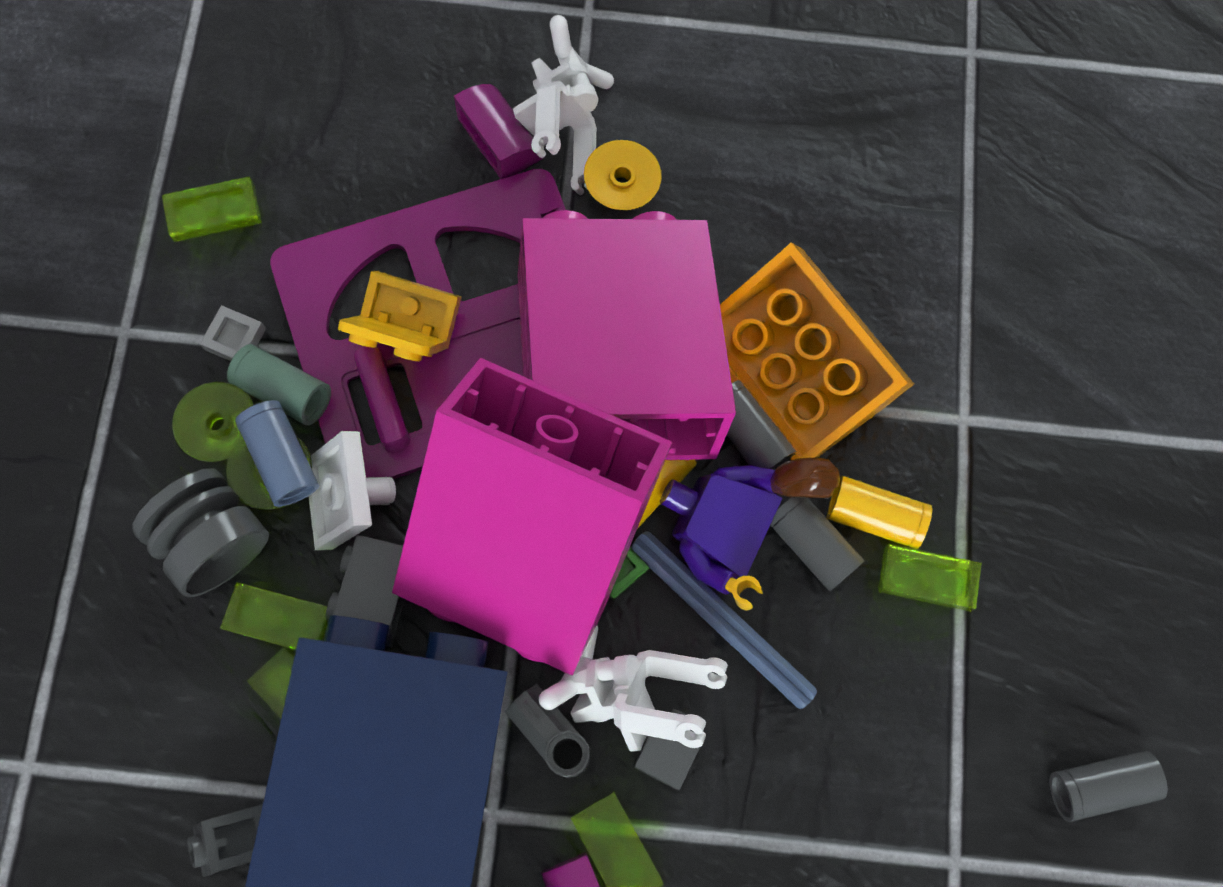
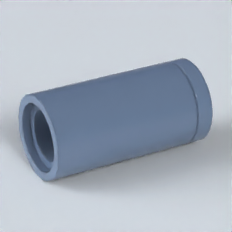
(276, 453)

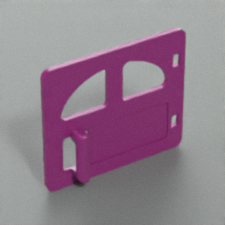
(488, 327)

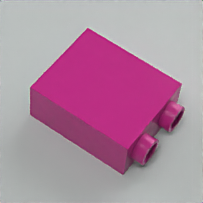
(629, 323)
(525, 513)

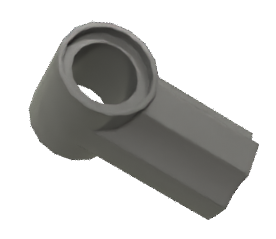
(547, 731)

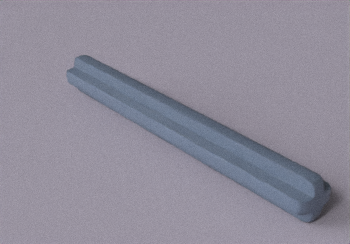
(724, 620)

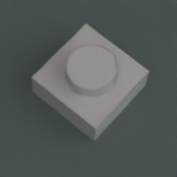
(231, 332)

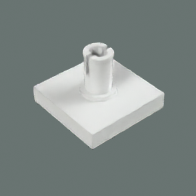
(344, 493)

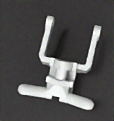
(562, 101)
(619, 692)

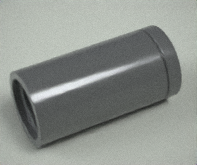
(755, 433)
(816, 541)
(1108, 786)

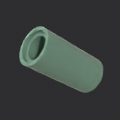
(274, 379)

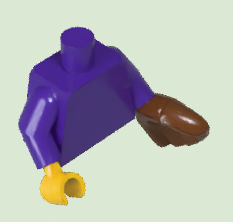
(731, 512)

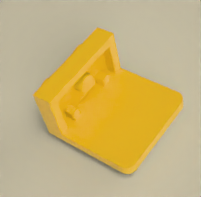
(403, 316)

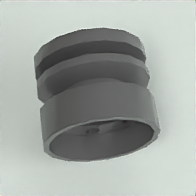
(200, 532)

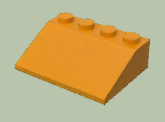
(807, 354)

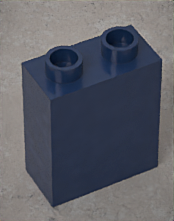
(379, 763)

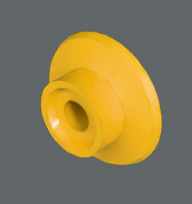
(623, 160)

